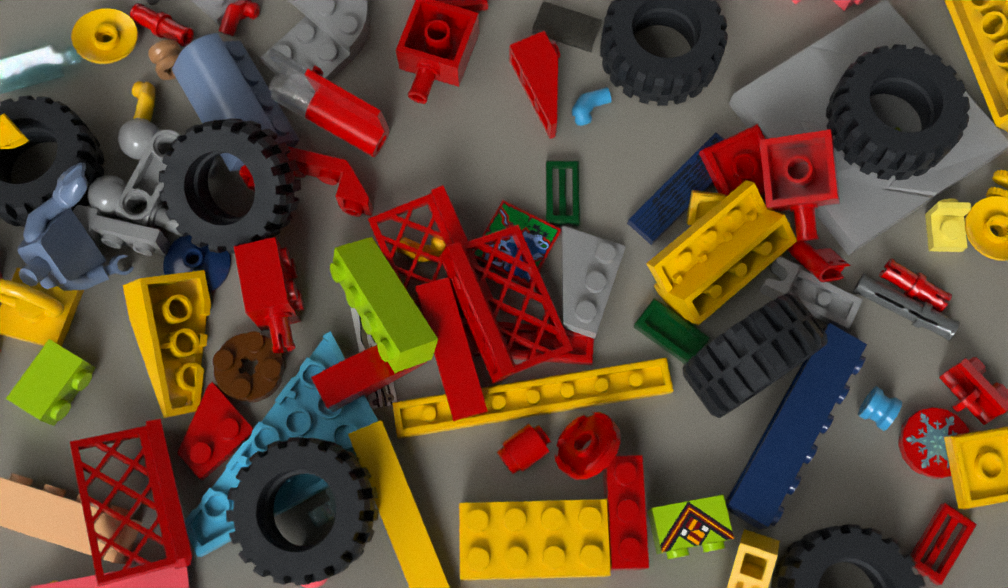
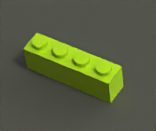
(383, 304)

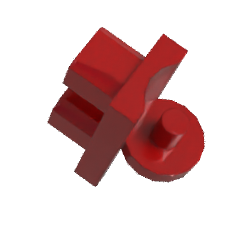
(974, 391)

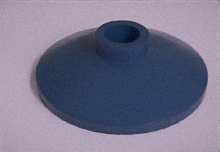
(214, 264)

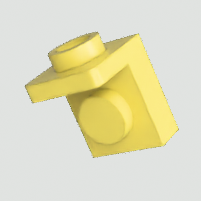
(947, 226)

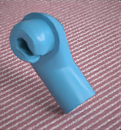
(587, 102)

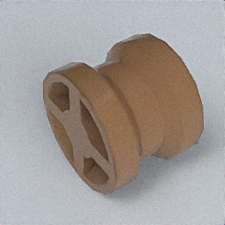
(164, 56)

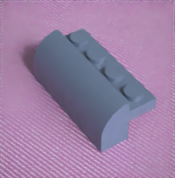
(227, 85)

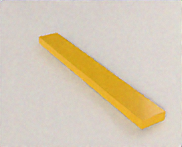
(539, 397)

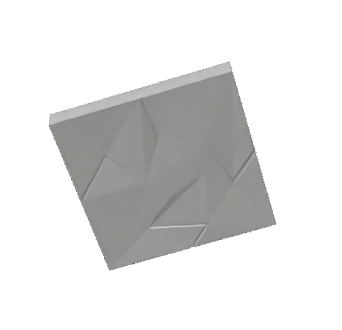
(795, 101)

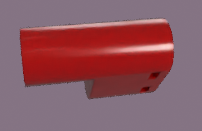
(822, 263)

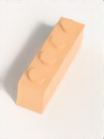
(57, 518)

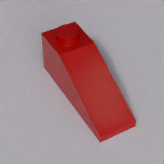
(537, 70)

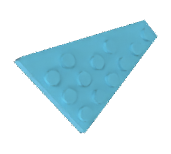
(296, 413)

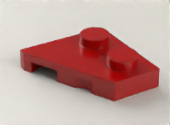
(213, 433)

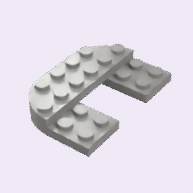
(325, 37)

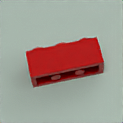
(626, 513)

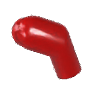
(235, 12)

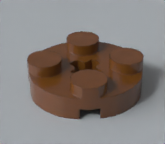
(230, 361)

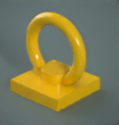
(36, 312)

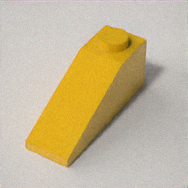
(754, 561)

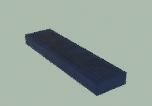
(673, 196)

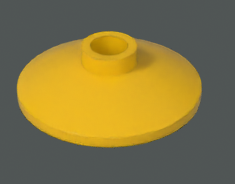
(102, 26)
(987, 214)

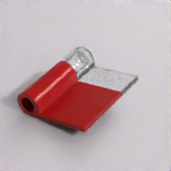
(328, 105)

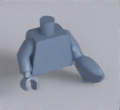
(58, 245)

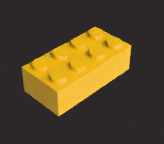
(534, 540)

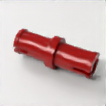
(161, 24)
(915, 285)

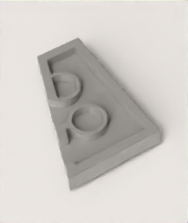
(587, 279)

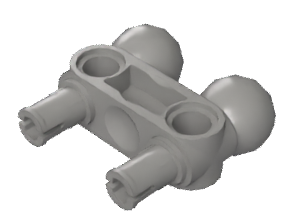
(115, 197)

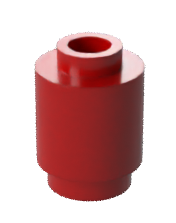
(524, 448)

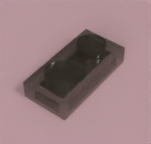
(567, 26)

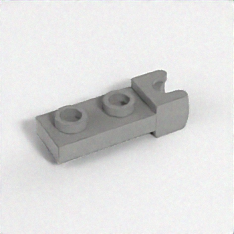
(121, 233)
(820, 298)

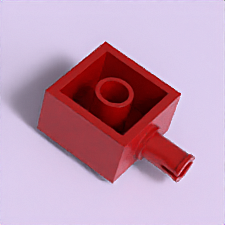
(436, 45)
(800, 177)
(269, 289)

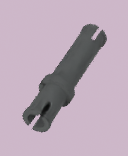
(918, 313)

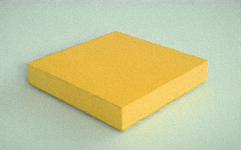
(979, 466)

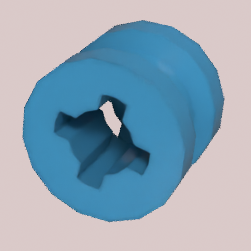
(880, 408)

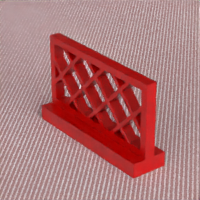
(449, 231)
(479, 312)
(164, 494)

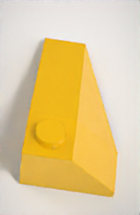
(170, 331)

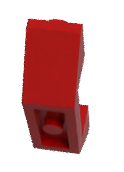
(329, 170)

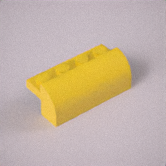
(720, 254)

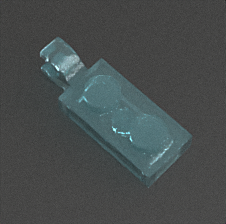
(34, 66)

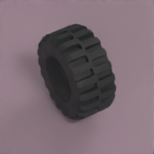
(660, 77)
(917, 80)
(44, 122)
(189, 194)
(754, 354)
(255, 510)
(851, 544)

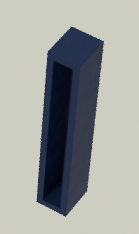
(794, 428)

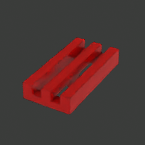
(954, 550)

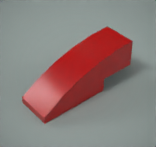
(355, 377)

